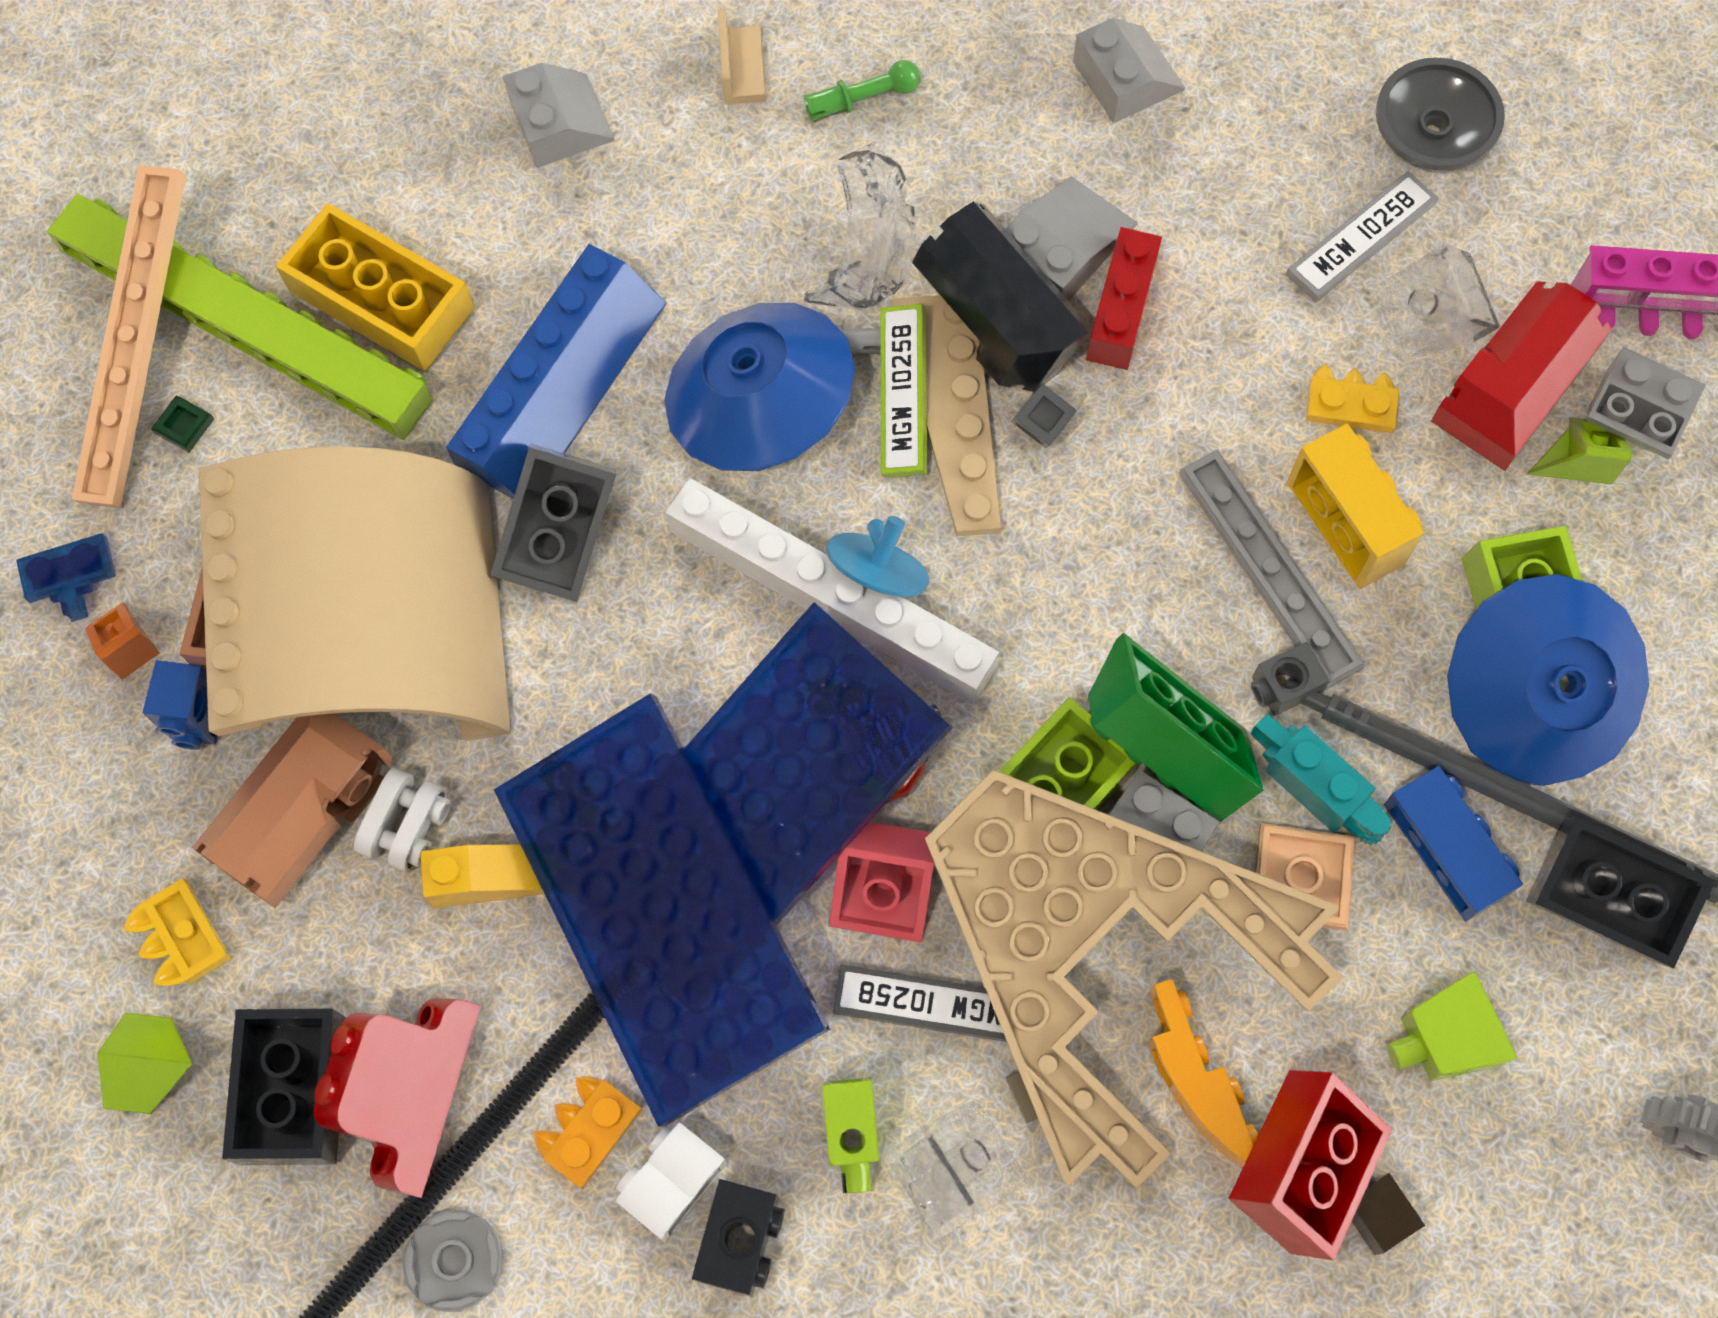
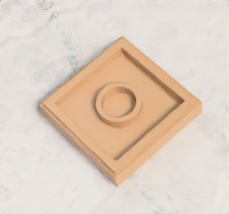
(1311, 863)

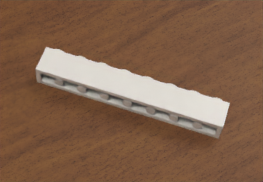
(808, 576)

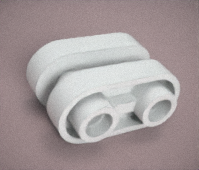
(404, 847)

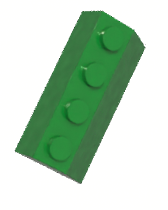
(1173, 730)

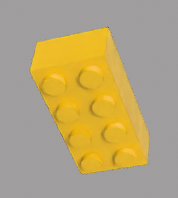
(376, 286)

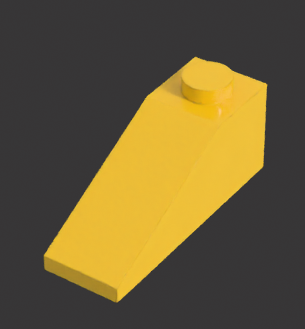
(476, 875)

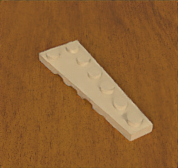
(959, 419)

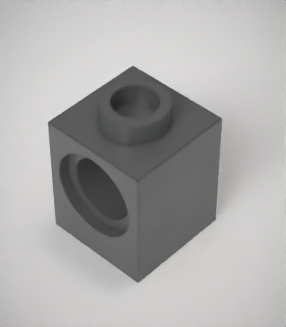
(1043, 416)
(1296, 663)

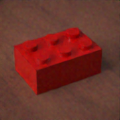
(1311, 1164)

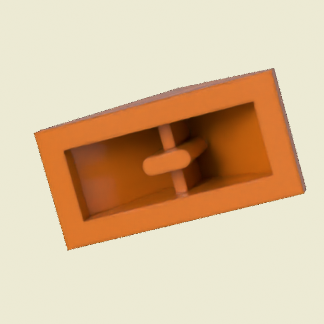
(120, 641)

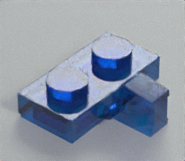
(67, 573)

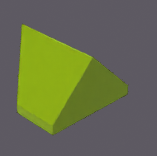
(1584, 455)
(141, 1063)

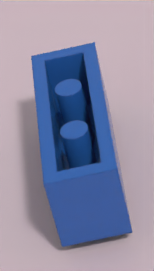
(1453, 843)

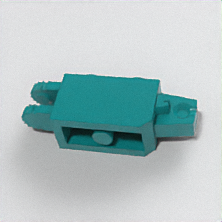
(1321, 780)

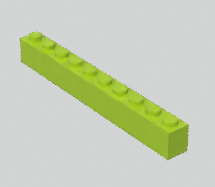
(256, 323)

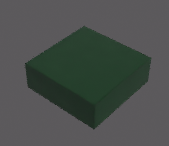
(182, 423)

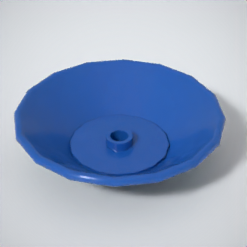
(777, 406)
(1510, 673)

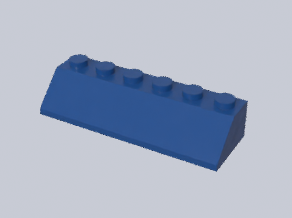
(558, 369)

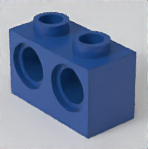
(179, 704)

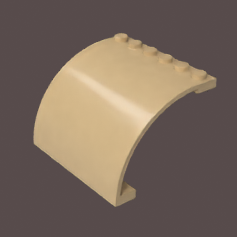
(350, 589)

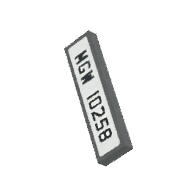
(916, 1002)

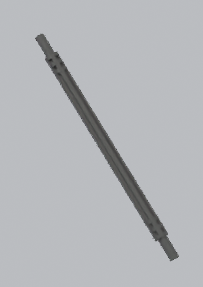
(1469, 771)

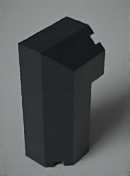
(1002, 297)

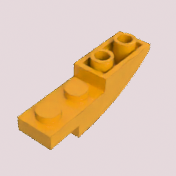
(1206, 1098)

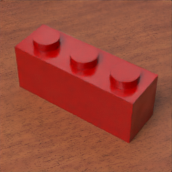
(1123, 298)

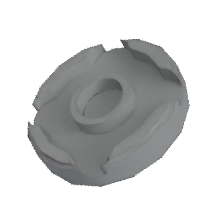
(467, 1268)

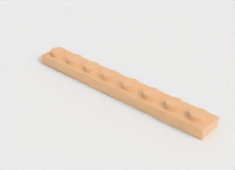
(129, 337)

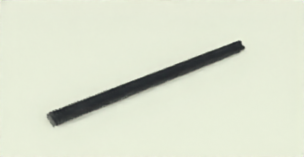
(457, 1160)

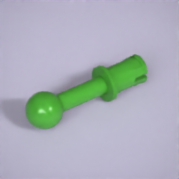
(901, 77)

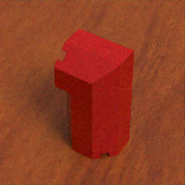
(1523, 372)

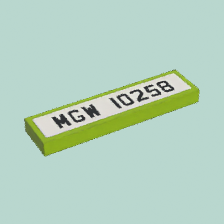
(903, 390)

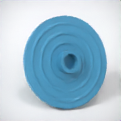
(877, 561)

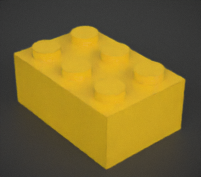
(1354, 505)

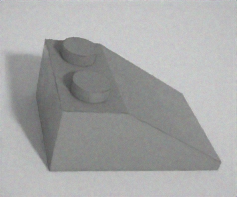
(1069, 233)

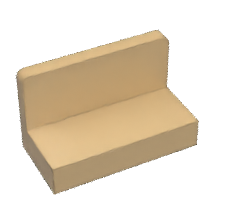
(741, 62)

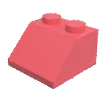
(884, 883)

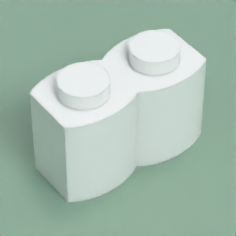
(670, 1181)

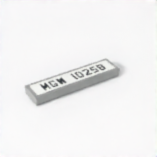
(1361, 236)

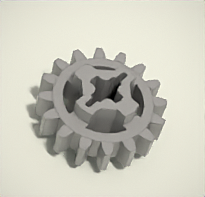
(1685, 1125)

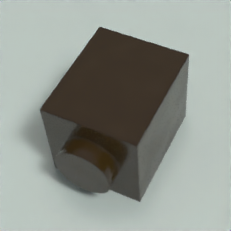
(1385, 1215)

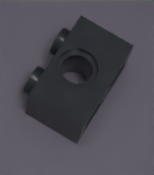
(734, 1207)

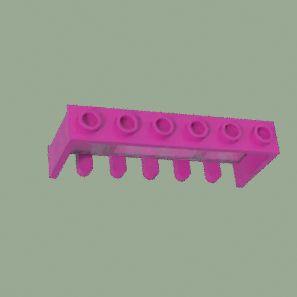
(1651, 284)

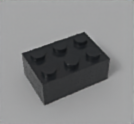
(1620, 891)
(273, 1086)

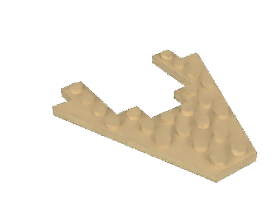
(1042, 886)

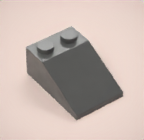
(553, 522)

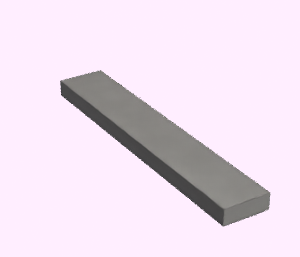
(1270, 565)

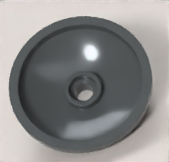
(1441, 95)

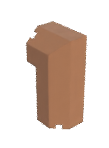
(293, 804)

